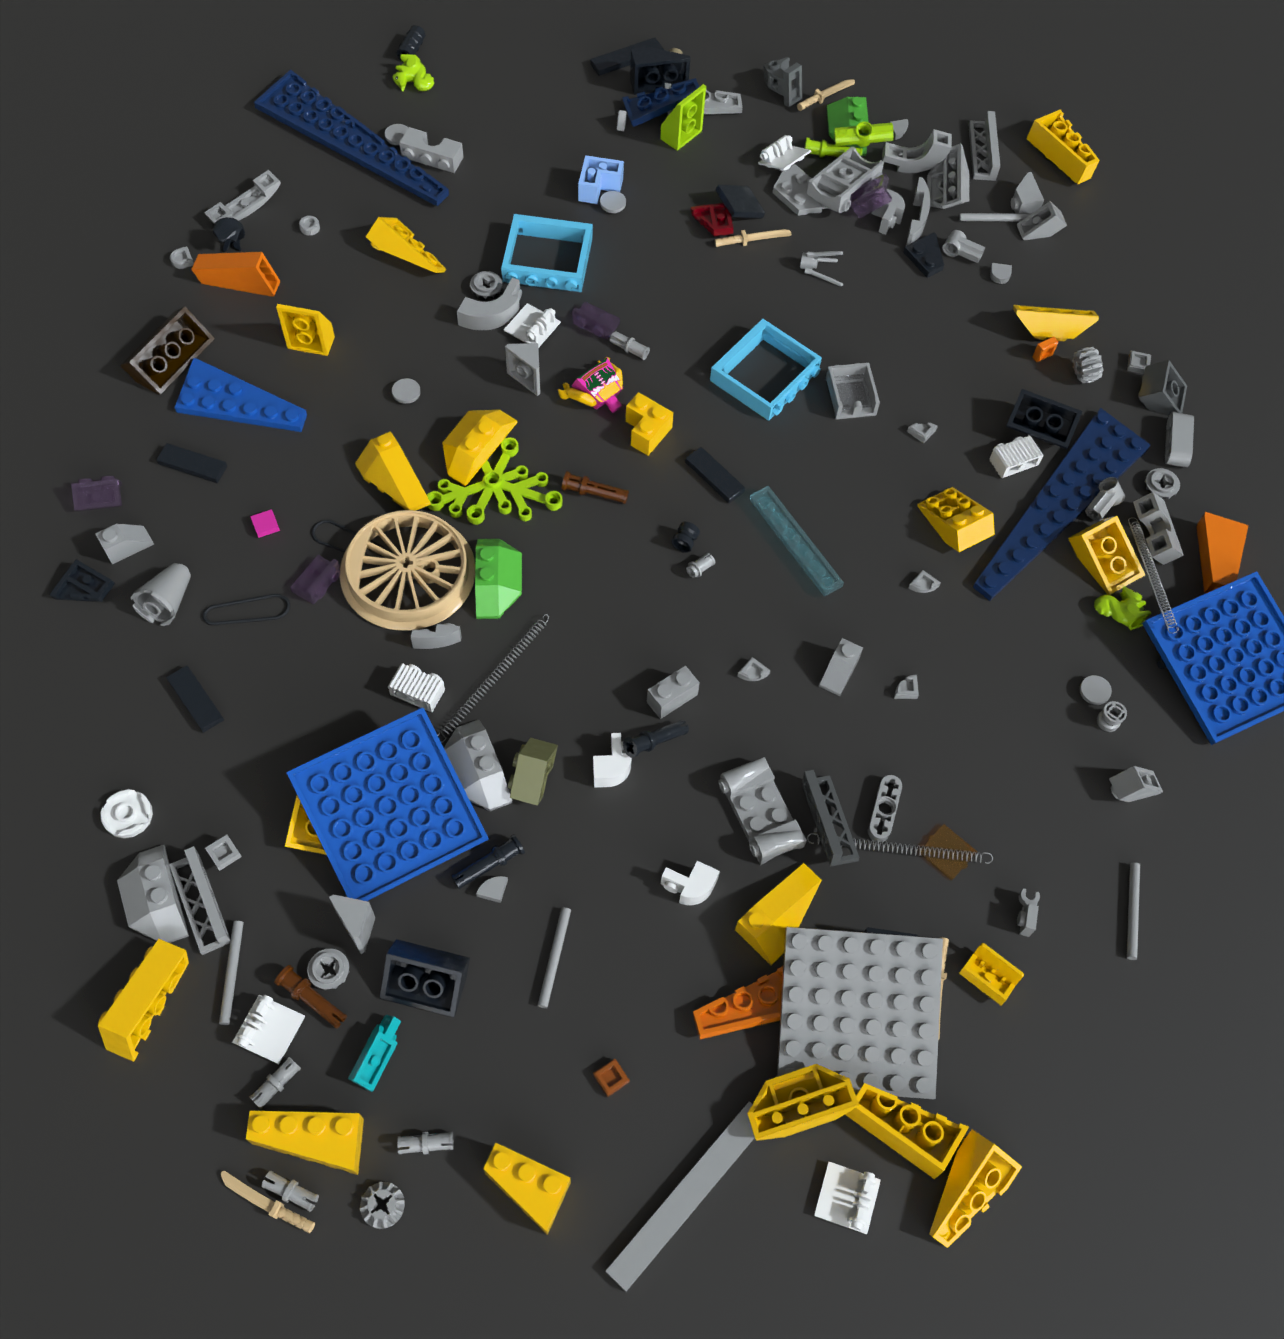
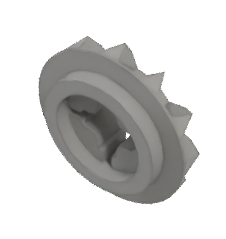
(488, 278)
(1169, 480)
(328, 957)
(396, 1204)

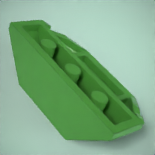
(847, 113)
(496, 577)

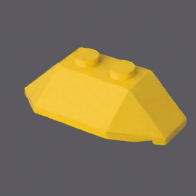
(1055, 322)
(474, 442)
(800, 1102)

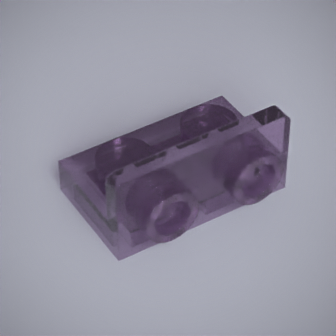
(871, 196)
(595, 320)
(96, 494)
(316, 579)

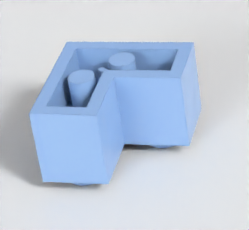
(599, 175)

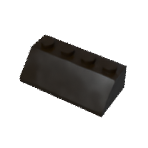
(168, 351)

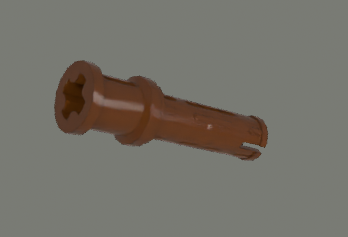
(584, 485)
(301, 989)

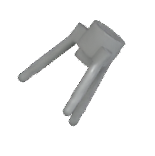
(810, 260)

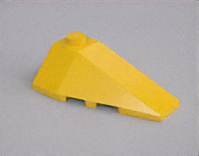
(396, 239)
(390, 471)
(781, 908)
(974, 1179)

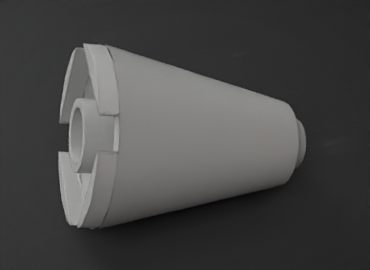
(162, 594)

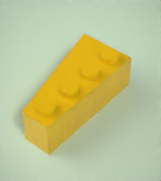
(1063, 147)

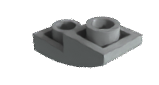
(445, 635)

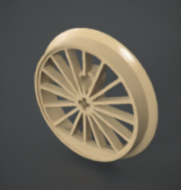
(407, 567)

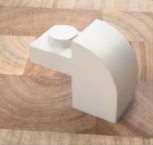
(612, 768)
(692, 889)

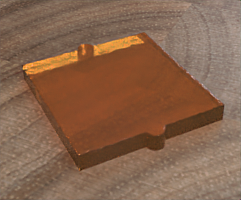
(944, 839)

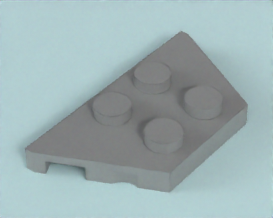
(792, 191)

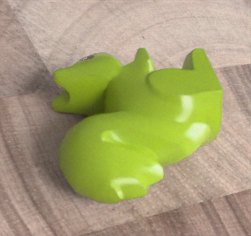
(412, 71)
(1125, 612)

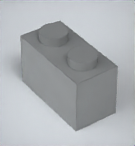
(672, 692)

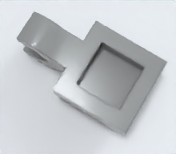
(1028, 917)

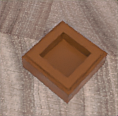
(611, 1077)

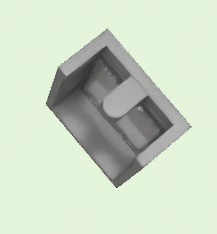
(852, 390)

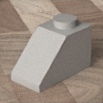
(1027, 196)
(1042, 222)
(123, 541)
(841, 667)
(1135, 784)

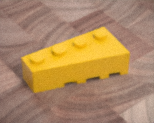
(142, 998)
(909, 1130)
(311, 1136)

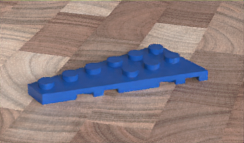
(225, 397)

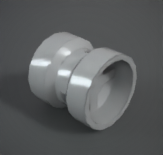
(1111, 716)

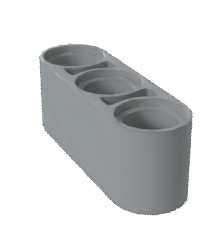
(1179, 439)

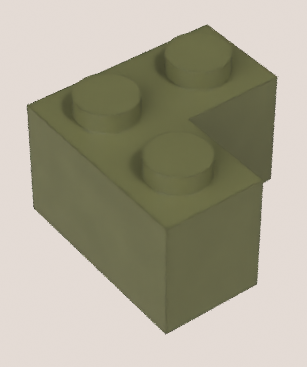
(532, 769)

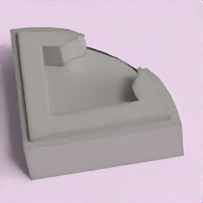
(621, 123)
(899, 128)
(922, 431)
(924, 583)
(753, 671)
(907, 688)
(493, 889)

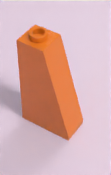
(237, 271)
(1220, 549)

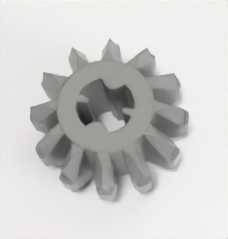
(1087, 364)

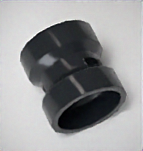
(686, 535)

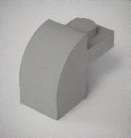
(891, 212)

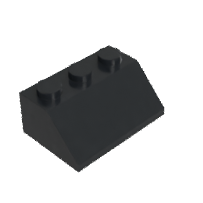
(1044, 418)
(424, 977)

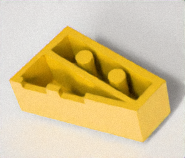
(528, 1183)

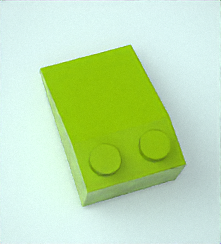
(685, 120)

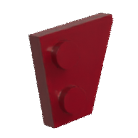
(714, 218)

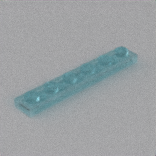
(796, 541)

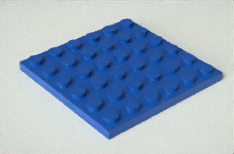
(1226, 655)
(387, 806)

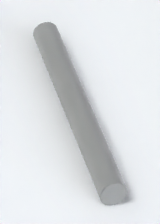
(1000, 217)
(1133, 911)
(554, 958)
(231, 972)

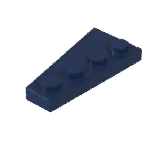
(659, 102)

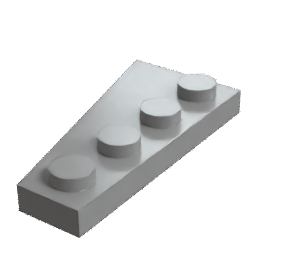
(719, 102)

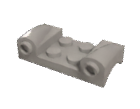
(841, 178)
(761, 810)

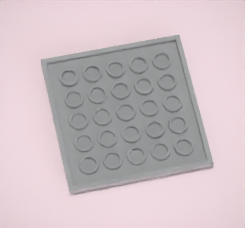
(862, 1008)

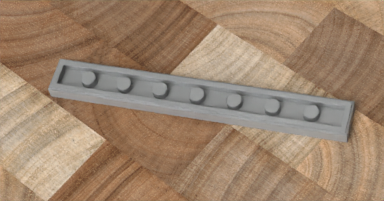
(682, 1201)

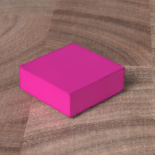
(265, 523)

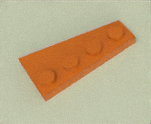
(744, 1009)

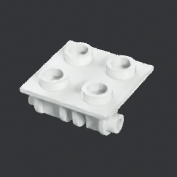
(782, 154)
(533, 324)
(268, 1029)
(847, 1197)

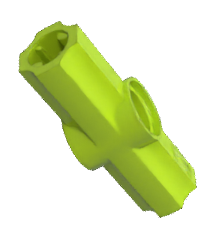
(875, 133)

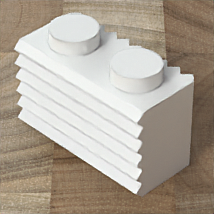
(1015, 456)
(417, 687)

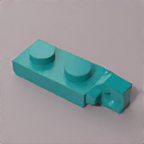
(376, 1054)

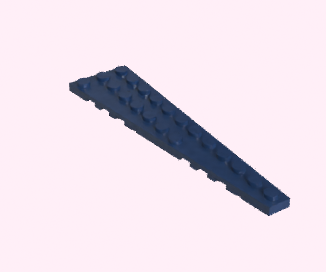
(313, 115)
(1099, 453)

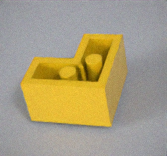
(650, 422)

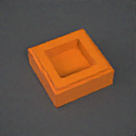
(1045, 349)

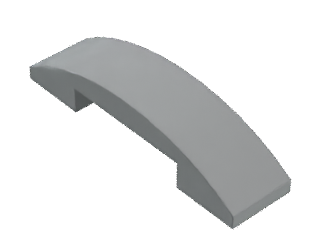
(921, 199)
(248, 202)

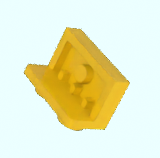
(991, 973)

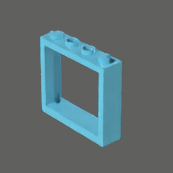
(548, 229)
(765, 331)

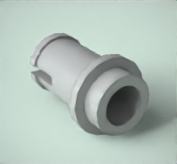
(696, 568)

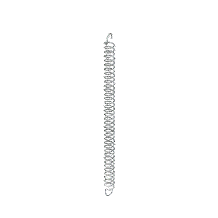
(1149, 574)
(495, 678)
(883, 846)

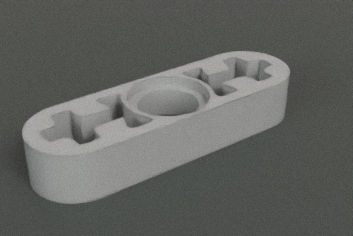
(877, 815)

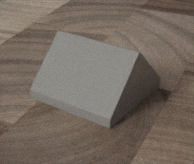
(523, 365)
(356, 917)

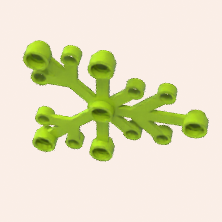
(517, 490)

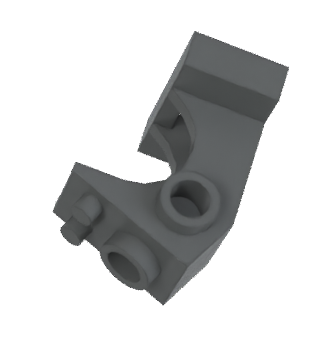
(779, 77)

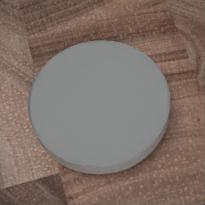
(395, 133)
(613, 201)
(406, 390)
(1095, 690)

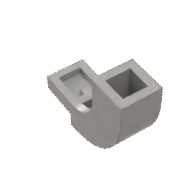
(921, 157)
(491, 314)

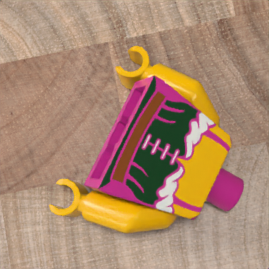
(597, 386)

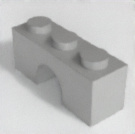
(442, 156)
(1163, 539)

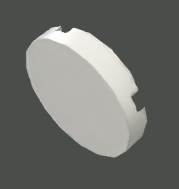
(126, 813)

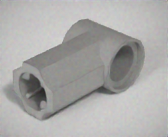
(958, 245)
(1109, 495)

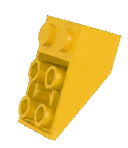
(958, 518)

